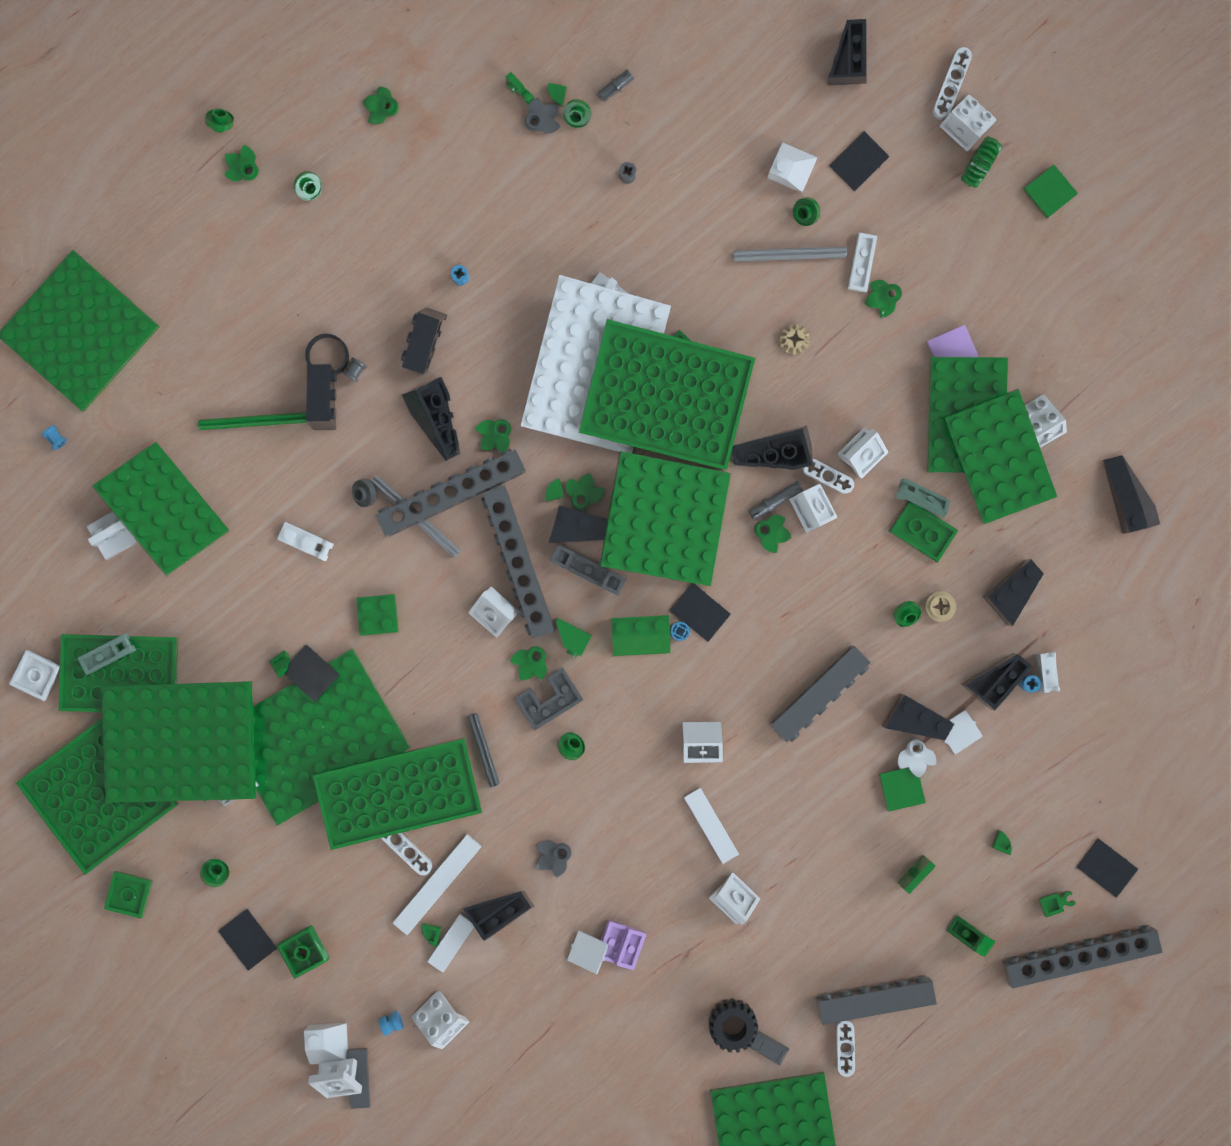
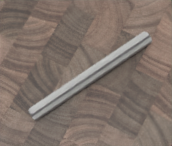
(790, 254)
(425, 525)

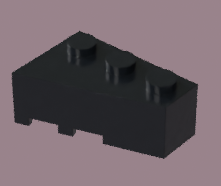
(851, 57)
(422, 340)
(321, 397)
(577, 526)
(1014, 591)
(998, 680)
(917, 719)
(498, 913)

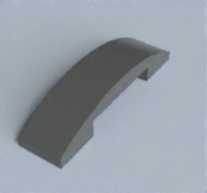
(588, 569)

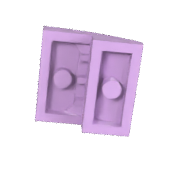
(953, 344)
(623, 943)

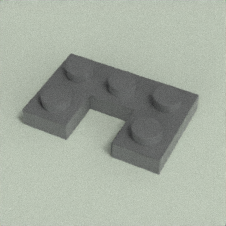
(565, 698)

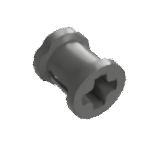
(630, 167)
(354, 369)

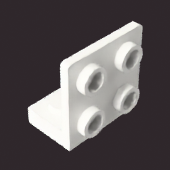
(967, 122)
(1045, 420)
(439, 1021)

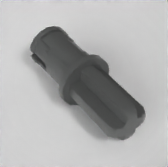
(616, 85)

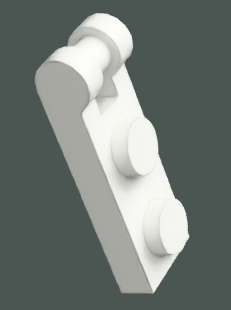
(304, 541)

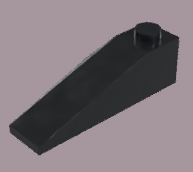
(431, 411)
(781, 450)
(1131, 500)

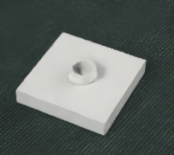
(35, 675)

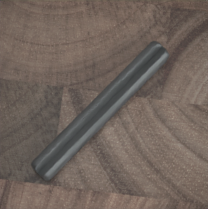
(483, 750)

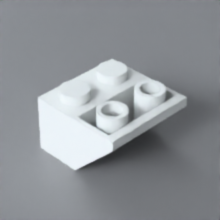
(702, 742)

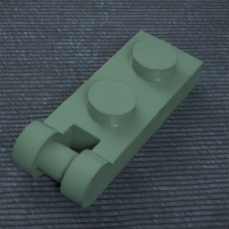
(922, 497)
(106, 654)

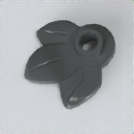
(543, 115)
(551, 859)

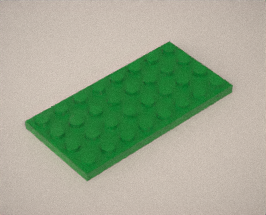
(397, 793)

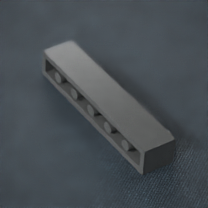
(820, 693)
(876, 1000)

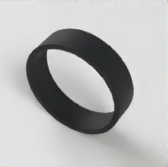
(315, 339)

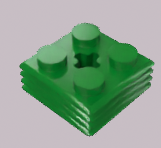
(299, 963)

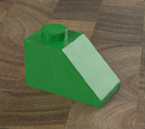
(572, 638)
(971, 936)

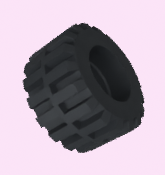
(738, 1040)

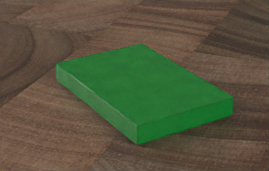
(923, 531)

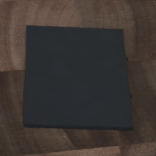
(859, 161)
(700, 612)
(311, 673)
(1107, 868)
(247, 939)

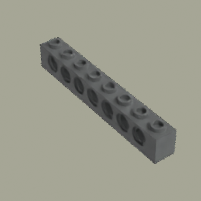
(490, 499)
(409, 519)
(1149, 946)

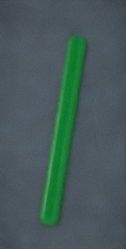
(252, 421)

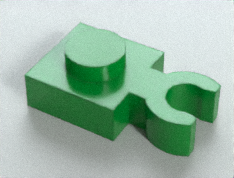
(515, 85)
(1053, 904)

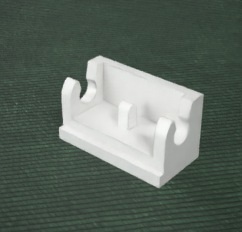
(1047, 671)

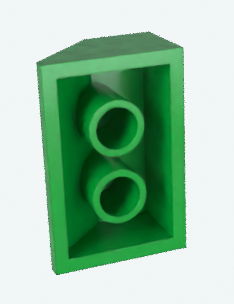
(641, 635)

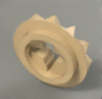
(787, 344)
(947, 612)

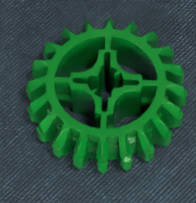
(981, 162)

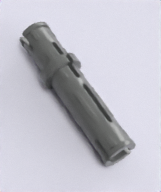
(769, 504)

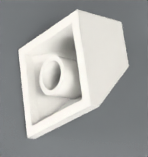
(792, 167)
(326, 1042)

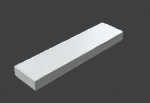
(711, 825)

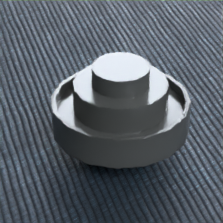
(364, 492)

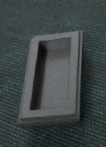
(769, 1048)

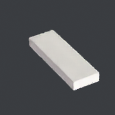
(862, 262)
(451, 943)

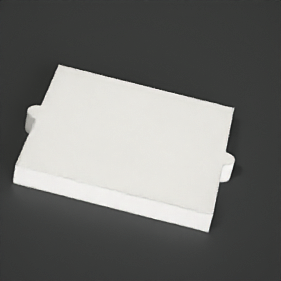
(963, 732)
(587, 952)

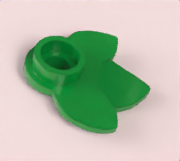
(378, 106)
(240, 164)
(880, 297)
(492, 437)
(585, 489)
(775, 533)
(529, 665)

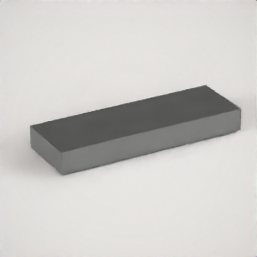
(362, 1077)

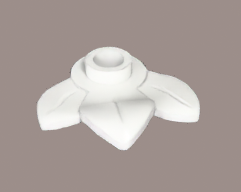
(916, 761)

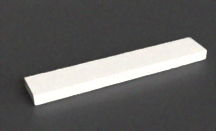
(437, 884)

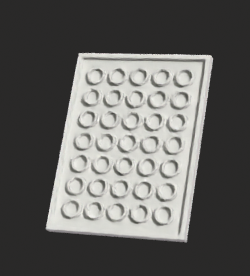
(571, 351)

